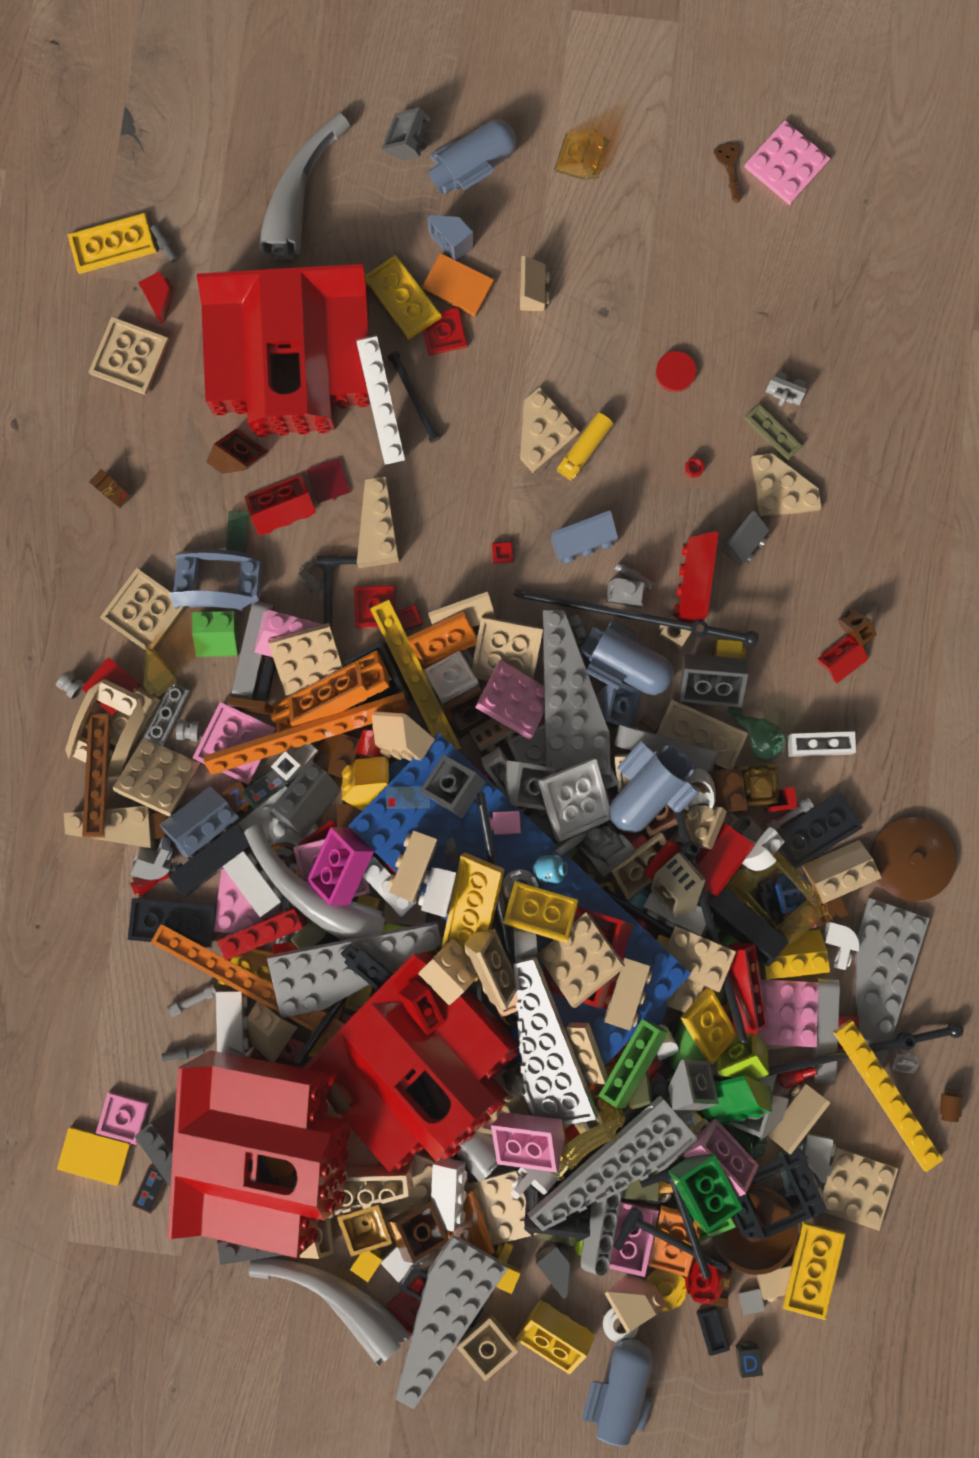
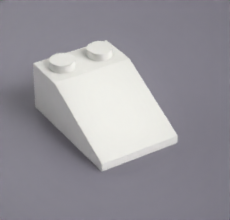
(438, 891)

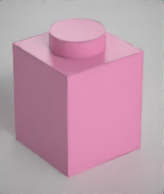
(505, 823)

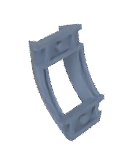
(187, 575)

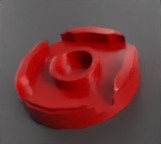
(675, 371)
(704, 1290)

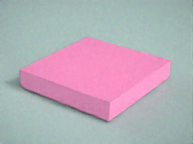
(122, 1117)

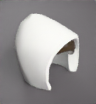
(706, 786)

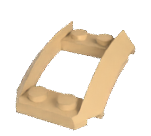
(120, 700)

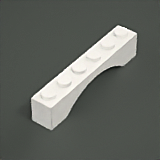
(380, 399)

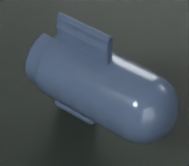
(473, 156)
(619, 657)
(654, 782)
(620, 1400)

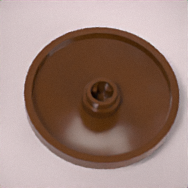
(914, 858)
(756, 1255)

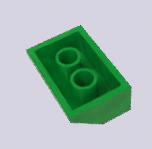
(740, 1099)
(705, 1191)

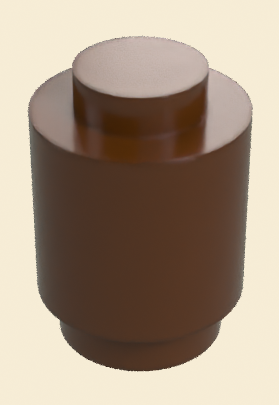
(340, 1098)
(951, 1105)

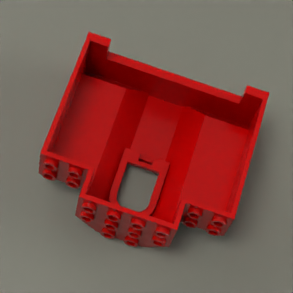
(255, 312)
(386, 1044)
(233, 1113)

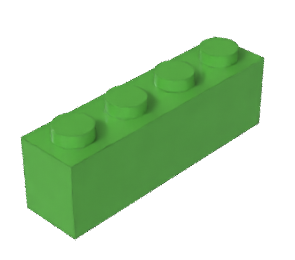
(633, 1063)

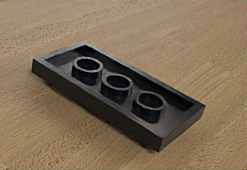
(818, 830)
(187, 919)

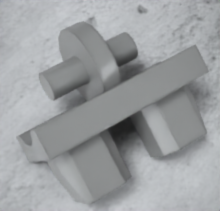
(786, 390)

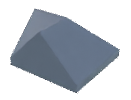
(619, 705)

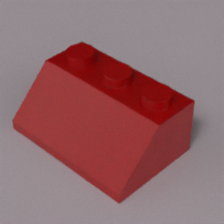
(279, 504)
(724, 859)

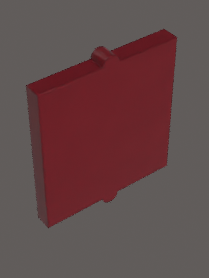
(328, 481)

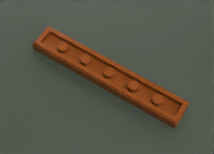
(96, 775)

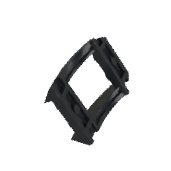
(804, 1185)
(575, 1225)

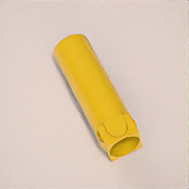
(585, 446)

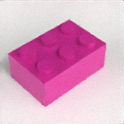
(340, 866)

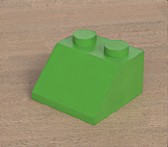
(215, 633)

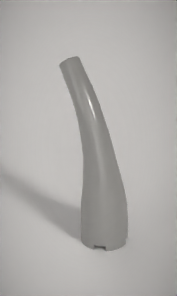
(284, 216)
(340, 921)
(480, 1150)
(364, 1317)

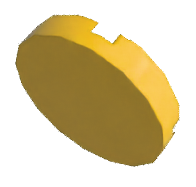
(670, 1286)

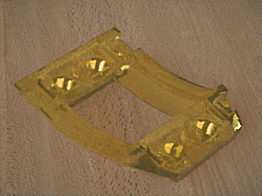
(796, 923)
(589, 1140)

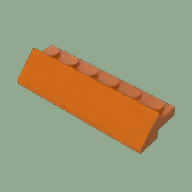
(333, 693)

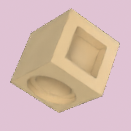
(677, 641)

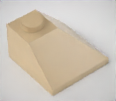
(634, 1301)

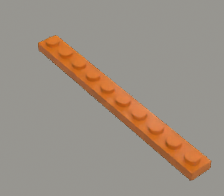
(303, 734)
(234, 976)

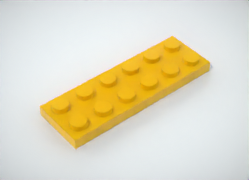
(473, 899)

